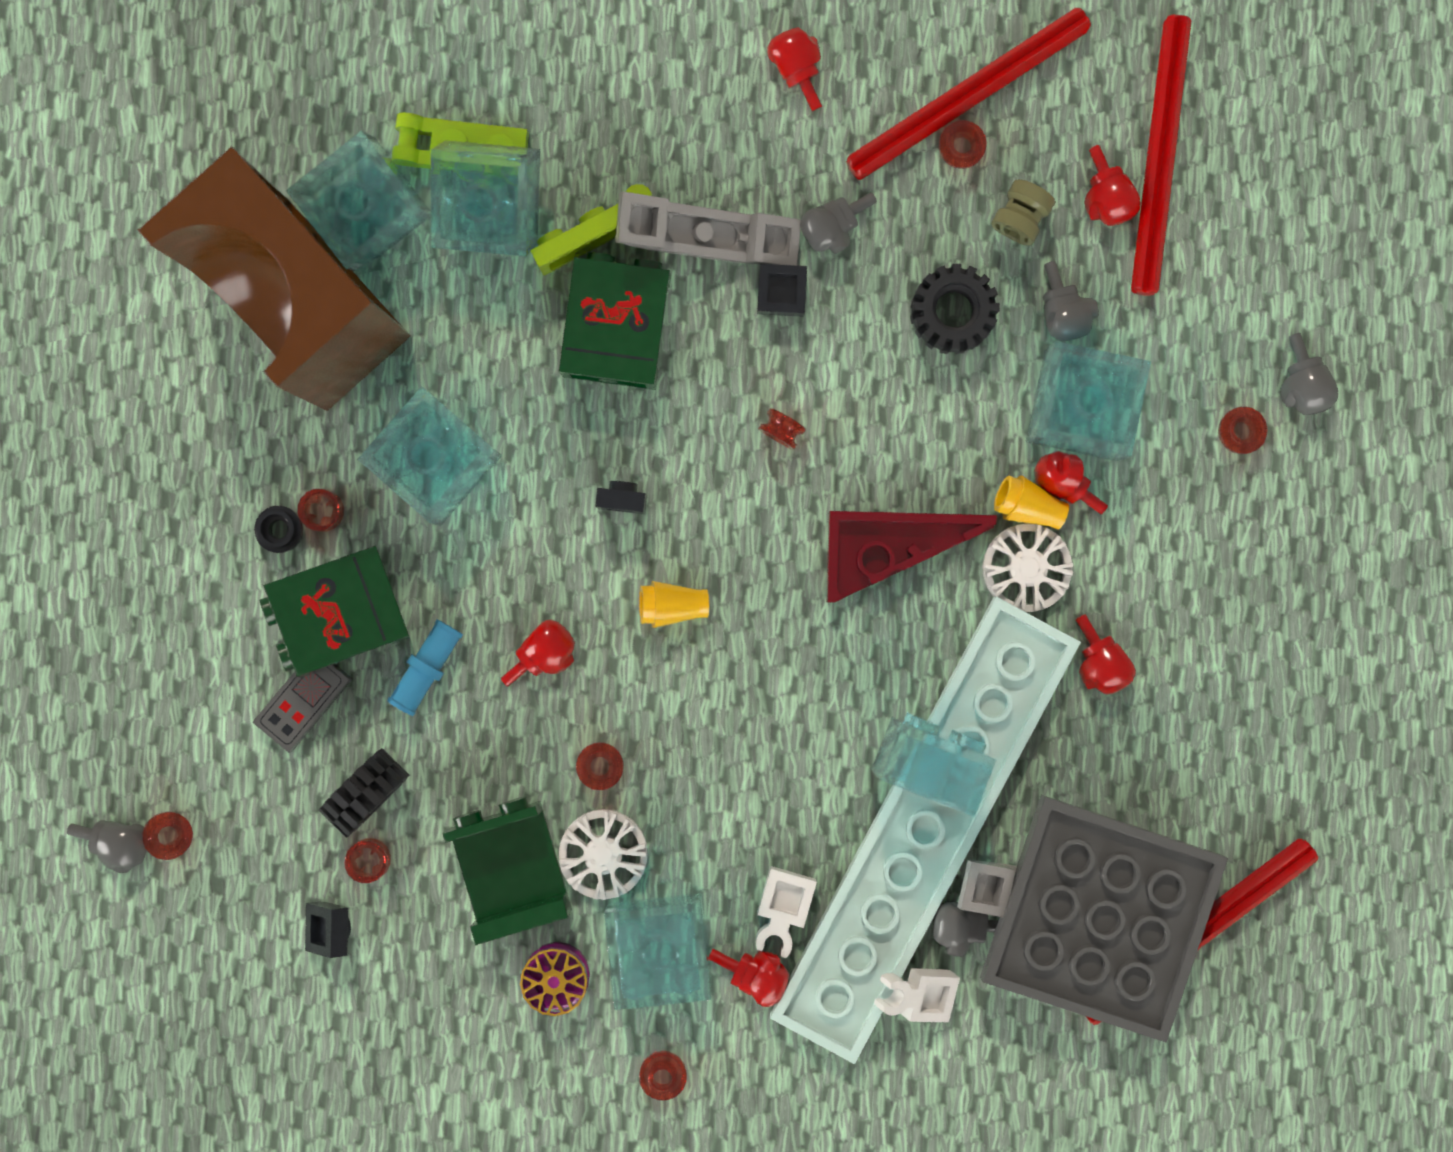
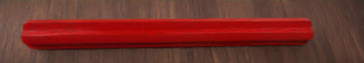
(968, 93)
(1161, 155)
(1255, 889)

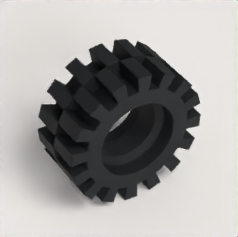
(960, 281)
(363, 792)

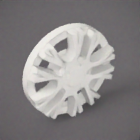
(1028, 567)
(603, 854)

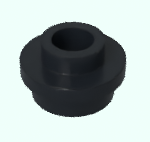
(264, 525)

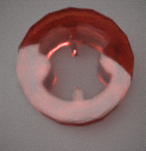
(782, 429)
(314, 497)
(357, 850)

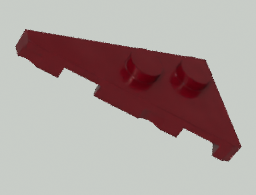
(880, 544)

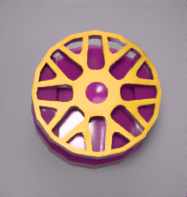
(555, 978)

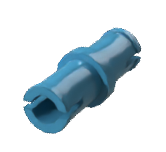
(424, 667)

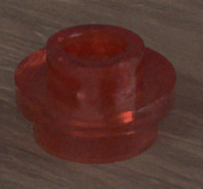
(968, 131)
(1255, 423)
(589, 777)
(176, 847)
(663, 1061)

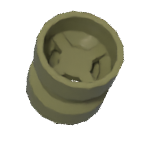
(1023, 212)

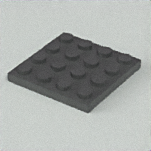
(1104, 918)

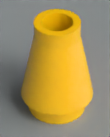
(1028, 503)
(669, 604)

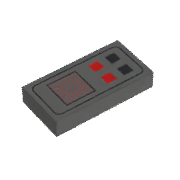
(301, 705)

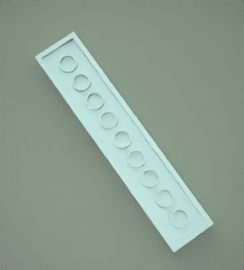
(920, 843)

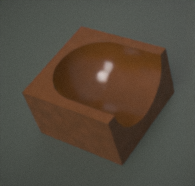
(278, 278)

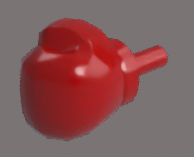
(796, 59)
(1112, 194)
(1064, 478)
(545, 649)
(1106, 663)
(757, 975)

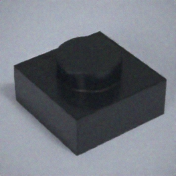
(782, 290)
(621, 497)
(327, 929)

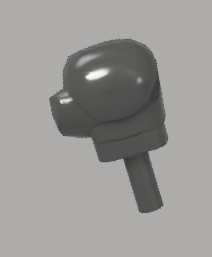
(829, 224)
(1065, 311)
(1309, 383)
(115, 844)
(960, 928)

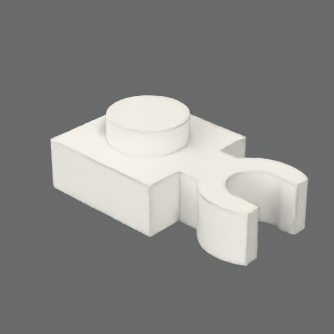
(785, 902)
(923, 998)

